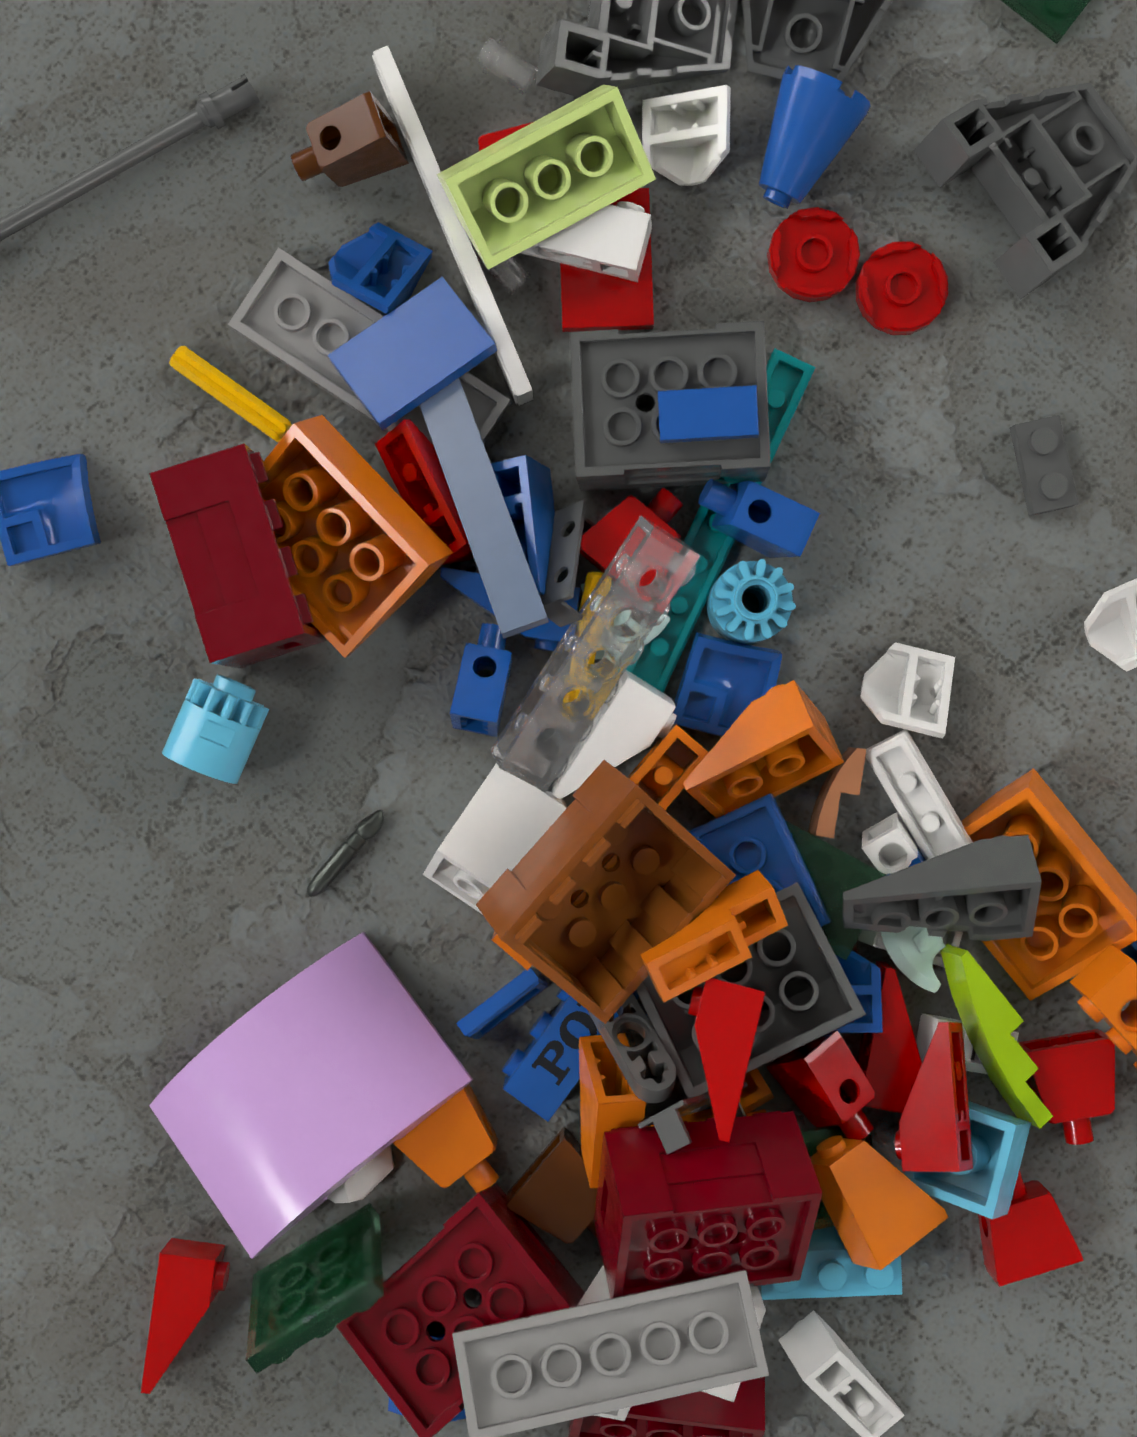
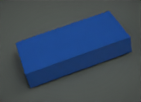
(708, 414)
(502, 1004)

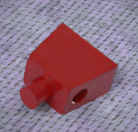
(607, 535)
(1074, 1079)
(827, 1084)
(1028, 1238)

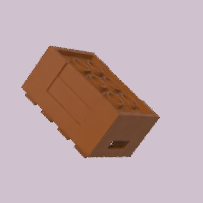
(649, 894)

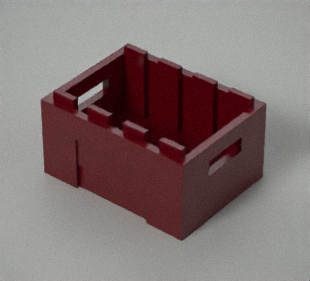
(233, 558)
(706, 1204)
(478, 1249)

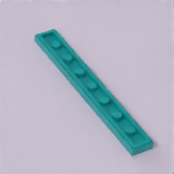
(785, 387)

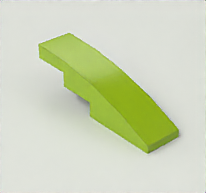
(989, 1026)

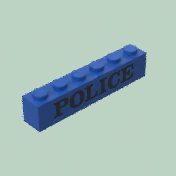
(550, 1063)

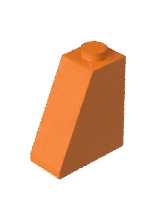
(604, 1100)
(872, 1202)

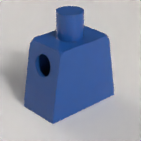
(759, 517)
(477, 699)

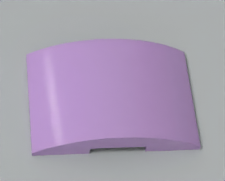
(307, 1091)

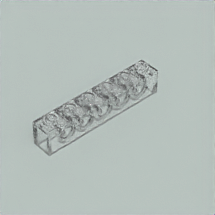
(568, 668)

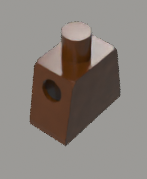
(351, 143)
(556, 1191)

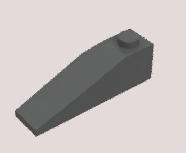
(976, 889)

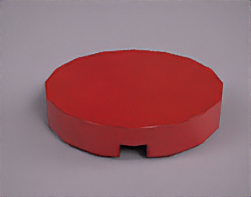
(813, 254)
(901, 288)

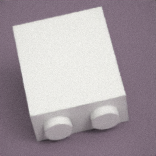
(492, 835)

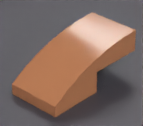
(841, 779)

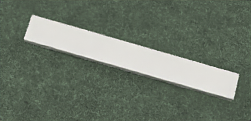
(451, 226)

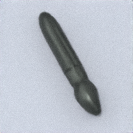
(365, 830)

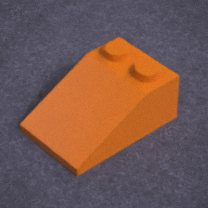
(765, 752)

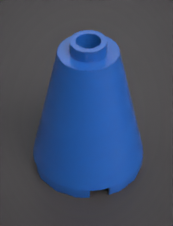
(807, 132)

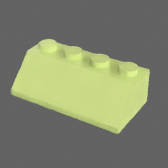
(547, 175)

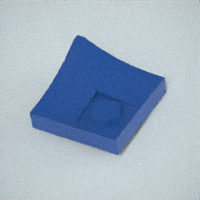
(46, 509)
(722, 682)

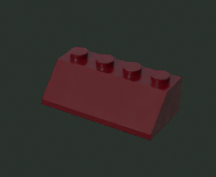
(686, 1416)

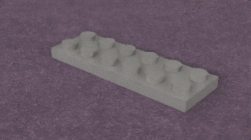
(306, 318)
(609, 1355)

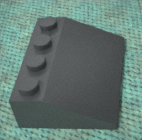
(802, 1000)

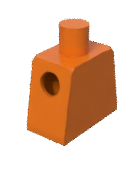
(454, 1143)

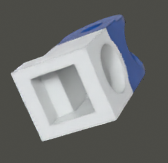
(891, 845)

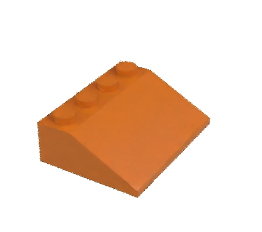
(348, 533)
(1081, 896)

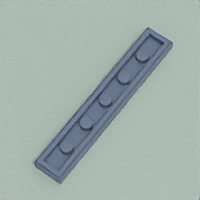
(483, 511)

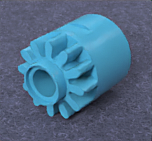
(729, 615)
(216, 728)

